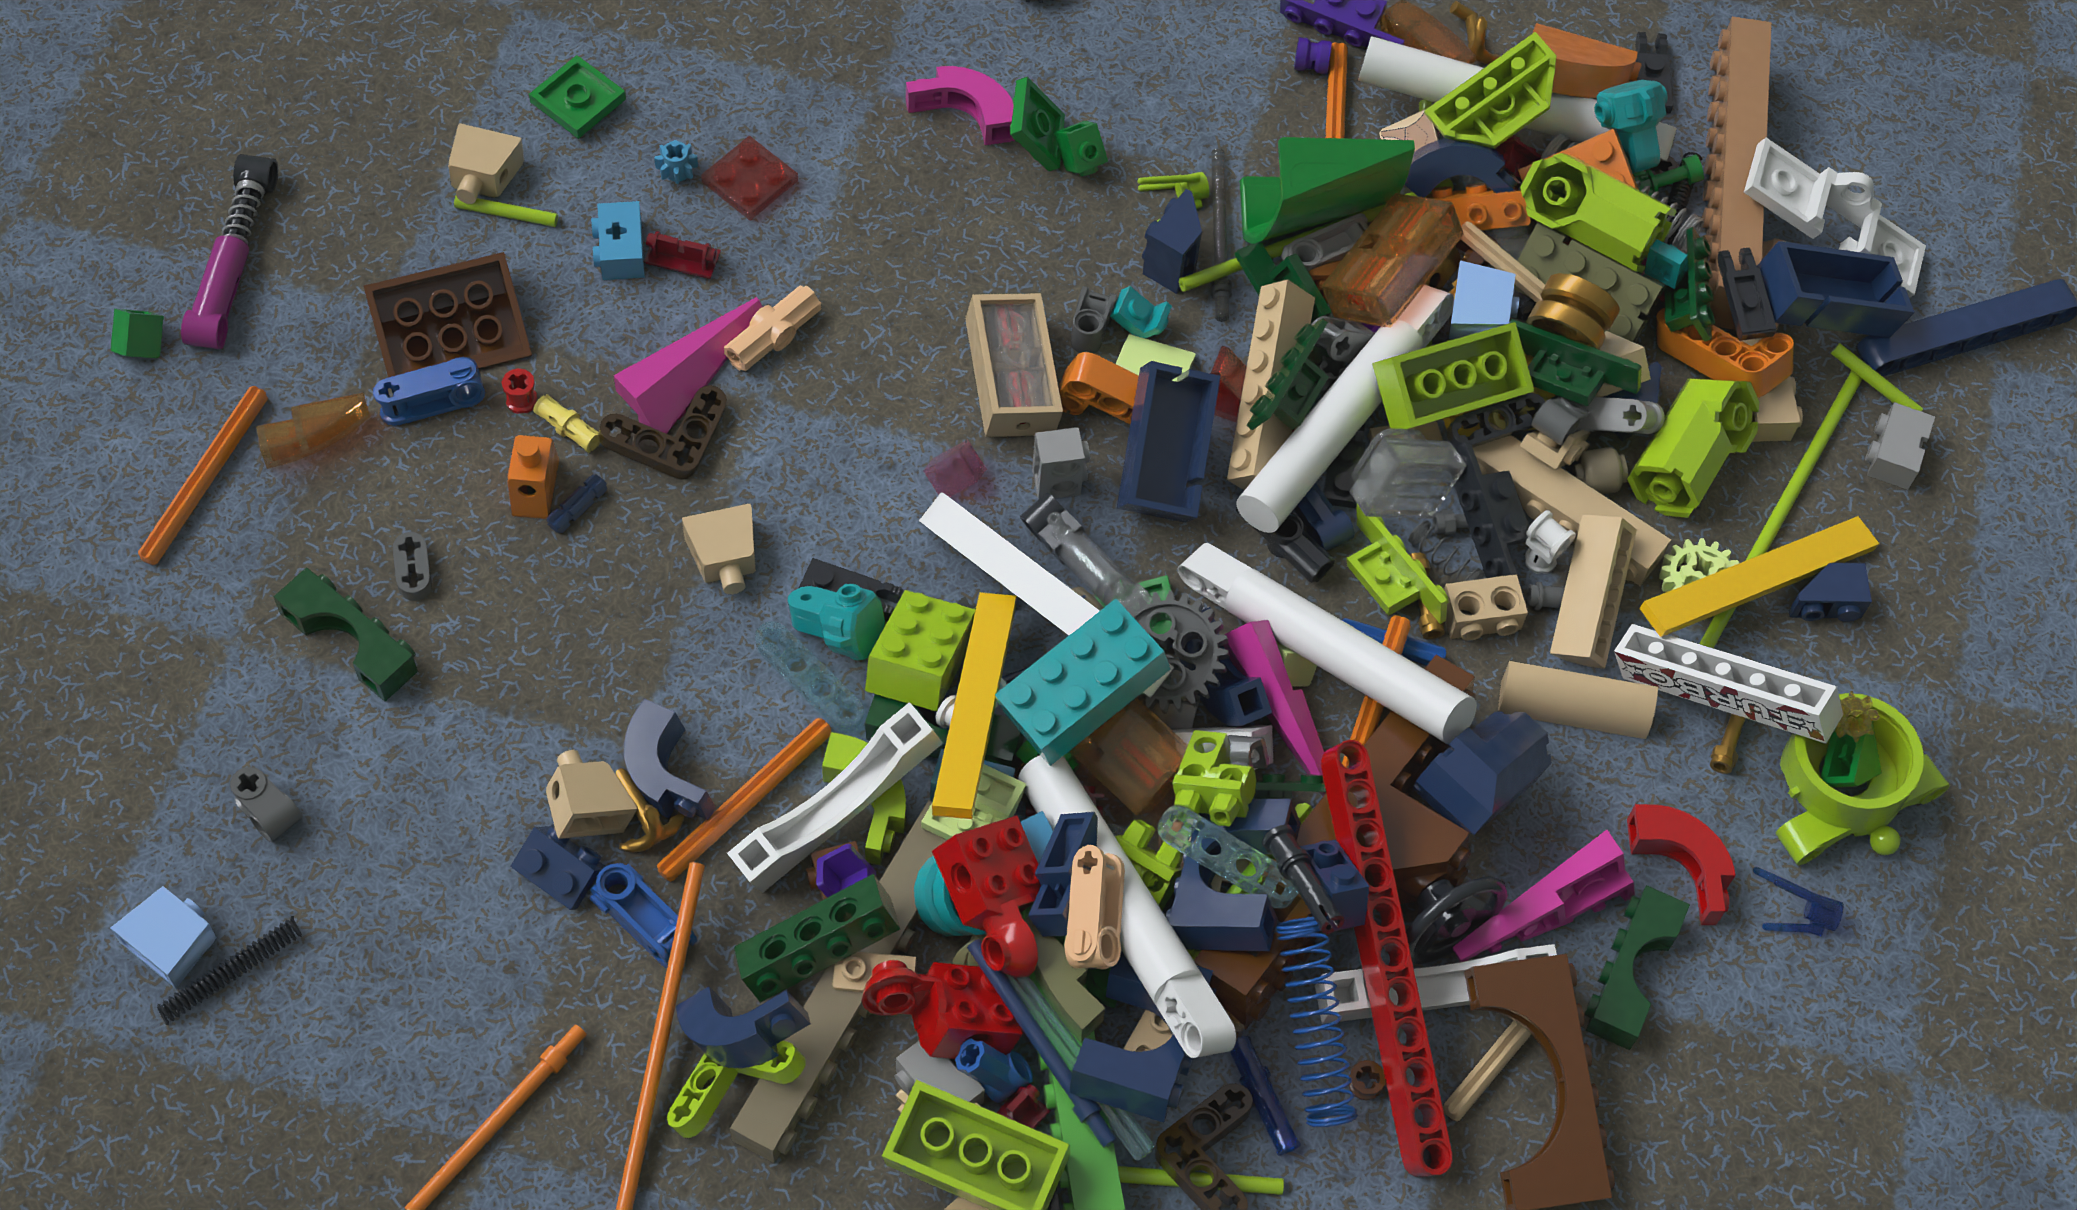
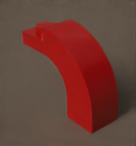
(1693, 845)

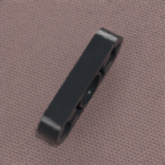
(1506, 409)

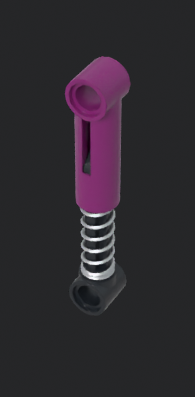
(207, 321)

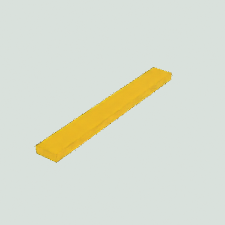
(1757, 576)
(974, 707)

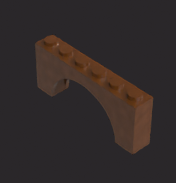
(1542, 1000)

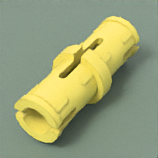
(567, 423)

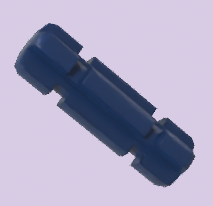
(576, 503)

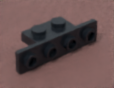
(1491, 513)

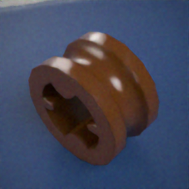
(1358, 1087)

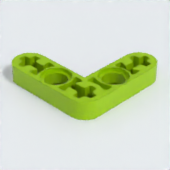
(690, 1115)

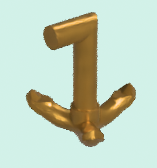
(1476, 31)
(649, 817)

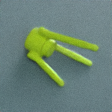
(1194, 182)

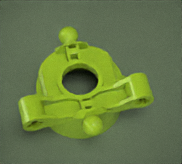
(1905, 780)

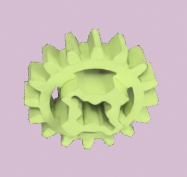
(1698, 561)

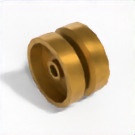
(1574, 310)

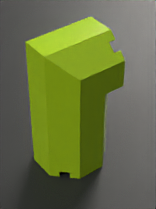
(1595, 209)
(1693, 443)

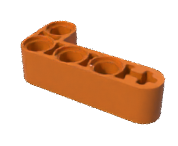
(1729, 359)
(1100, 384)

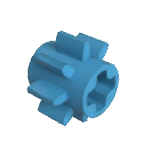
(676, 161)

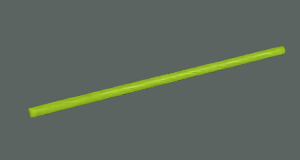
(1791, 493)

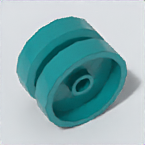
(936, 904)

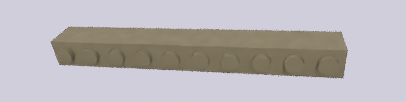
(774, 1108)

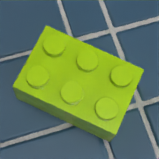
(919, 650)

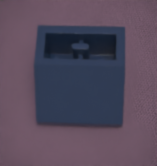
(1173, 243)

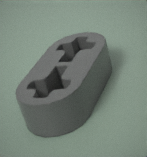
(404, 567)

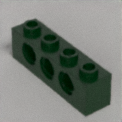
(816, 938)

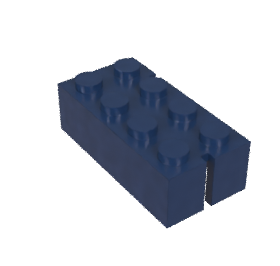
(1835, 289)
(1168, 442)

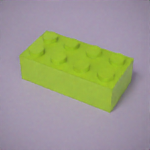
(1453, 377)
(975, 1152)

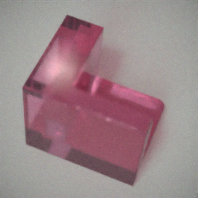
(955, 469)

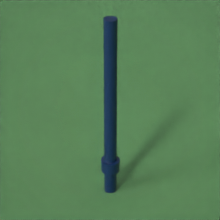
(1084, 1109)

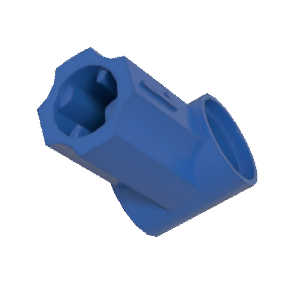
(997, 1073)

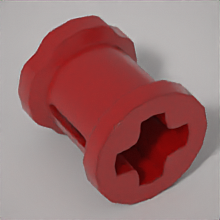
(523, 386)

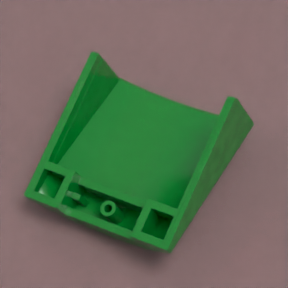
(1322, 183)

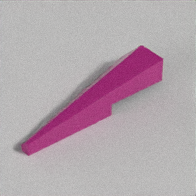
(667, 380)
(1257, 655)
(1569, 890)

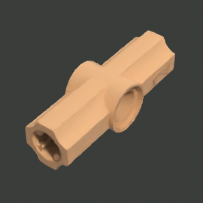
(772, 328)

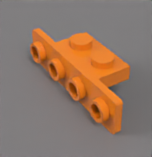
(1484, 206)

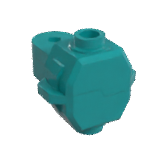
(1634, 112)
(845, 619)

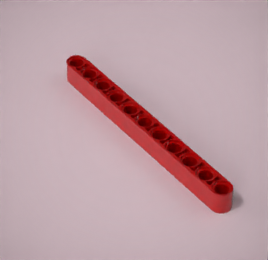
(1400, 971)

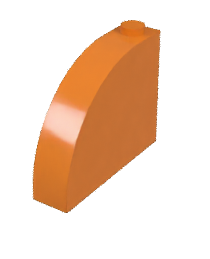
(1587, 64)

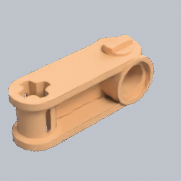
(1095, 910)

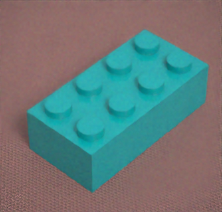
(1083, 681)

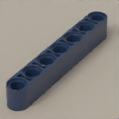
(1970, 327)

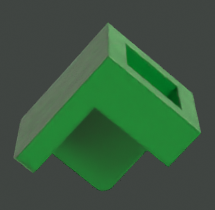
(137, 333)

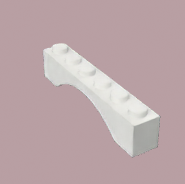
(790, 838)
(1437, 986)

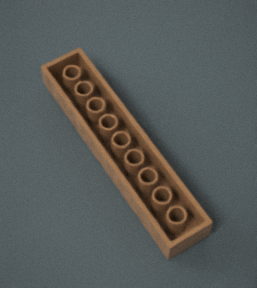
(1738, 125)

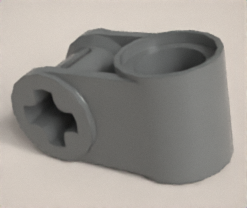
(1091, 320)
(1343, 338)
(1559, 418)
(266, 806)

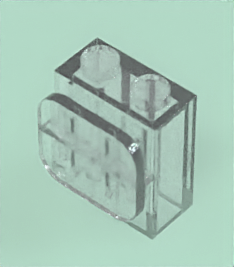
(1405, 475)

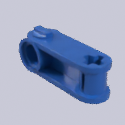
(430, 391)
(637, 910)

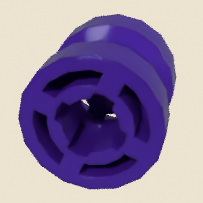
(1312, 55)

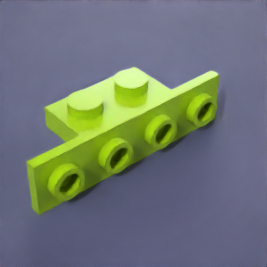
(1391, 572)

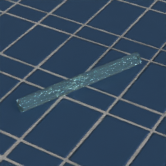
(1119, 1120)

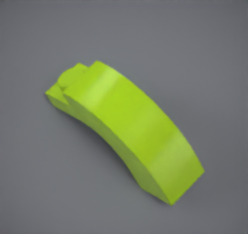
(888, 808)

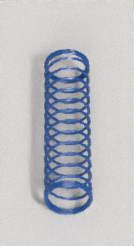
(1306, 928)

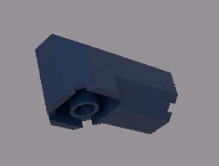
(1485, 769)

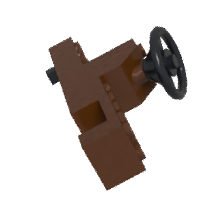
(1425, 858)

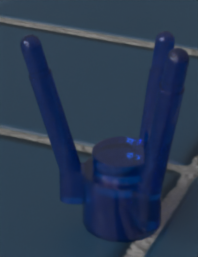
(1820, 910)

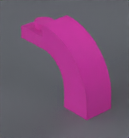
(968, 92)

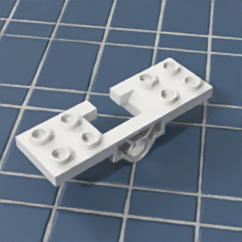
(1800, 198)

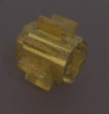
(1860, 726)

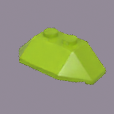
(1499, 97)

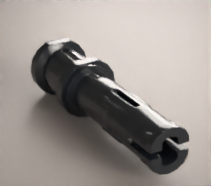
(1296, 866)

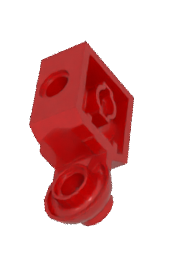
(991, 884)
(945, 1006)

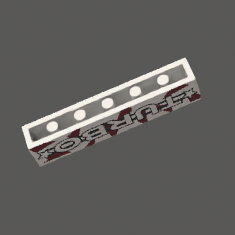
(1730, 683)

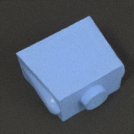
(1482, 300)
(166, 934)

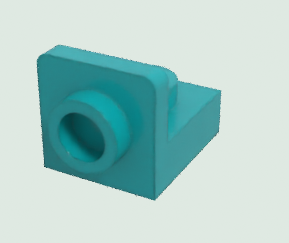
(1666, 263)
(1140, 315)

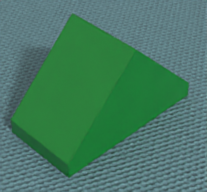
(1849, 761)

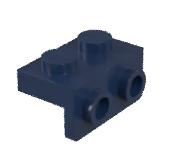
(558, 866)

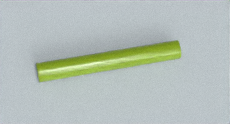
(509, 211)
(1873, 377)

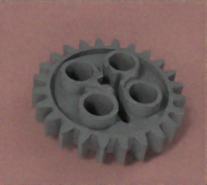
(1187, 624)

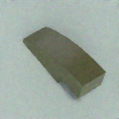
(1065, 988)

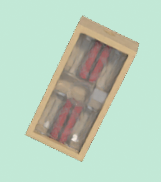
(1013, 364)

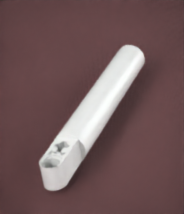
(1434, 76)
(1338, 415)
(1331, 643)
(1145, 932)

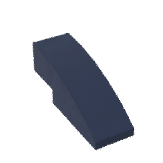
(1054, 871)

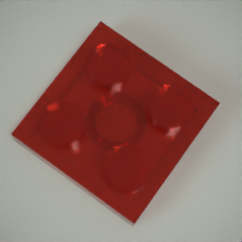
(749, 178)

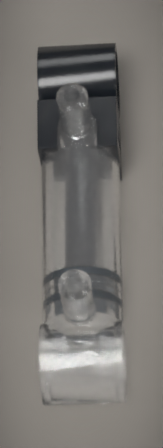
(1076, 550)

